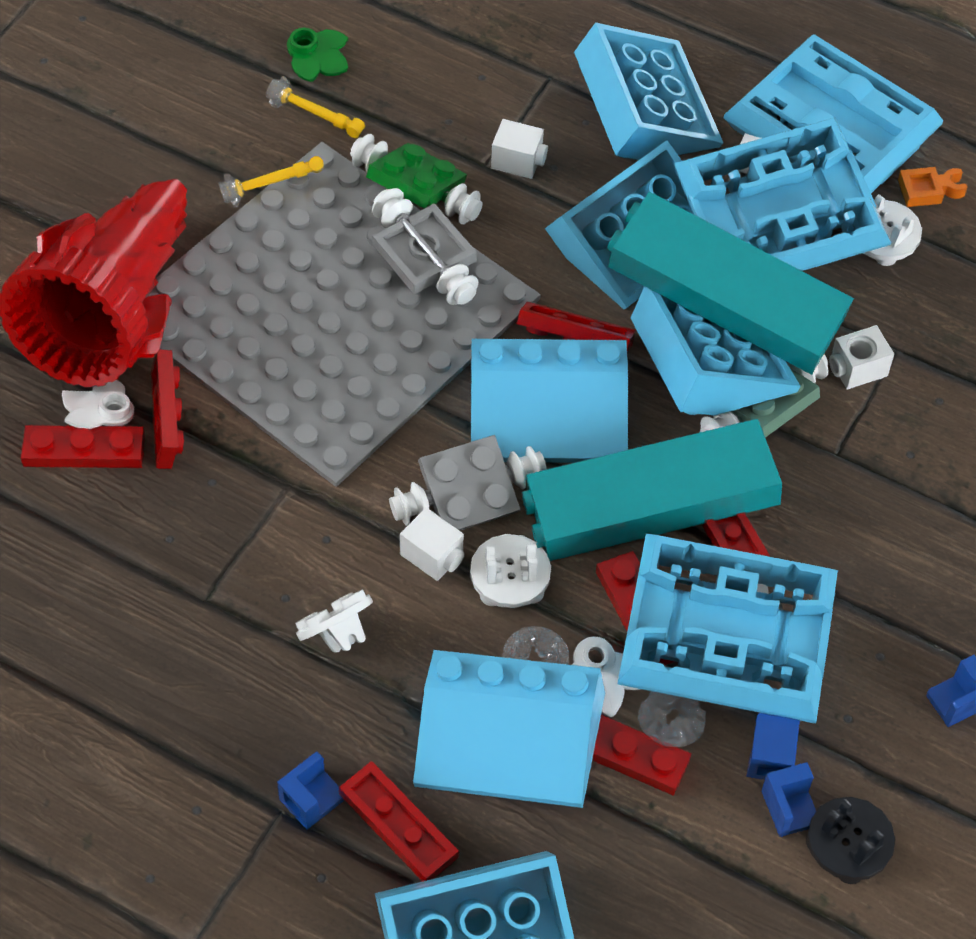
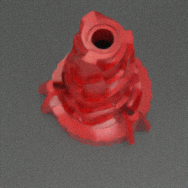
(84, 295)

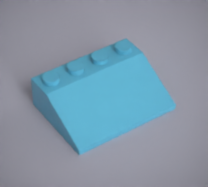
(645, 92)
(589, 226)
(704, 363)
(551, 396)
(508, 728)
(489, 902)

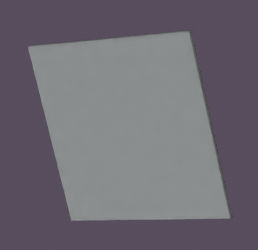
(314, 328)

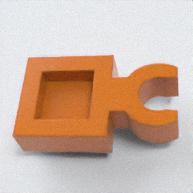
(926, 187)

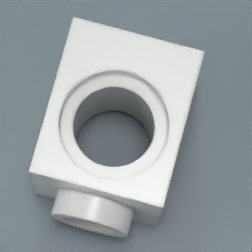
(861, 357)

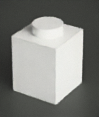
(518, 149)
(432, 544)

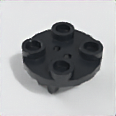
(866, 852)

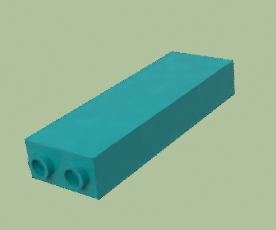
(728, 281)
(652, 489)

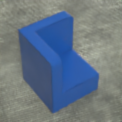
(956, 696)
(773, 745)
(309, 791)
(789, 798)

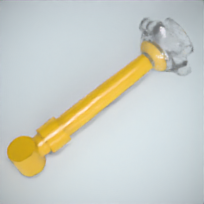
(280, 93)
(233, 189)

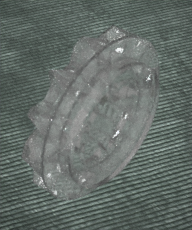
(545, 641)
(682, 731)

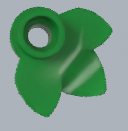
(317, 53)

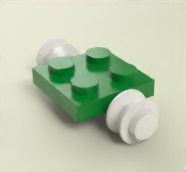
(418, 176)

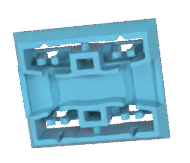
(823, 83)
(788, 205)
(727, 631)

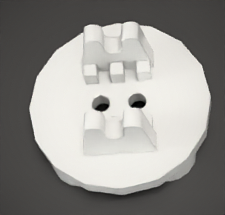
(903, 233)
(491, 572)
(340, 626)

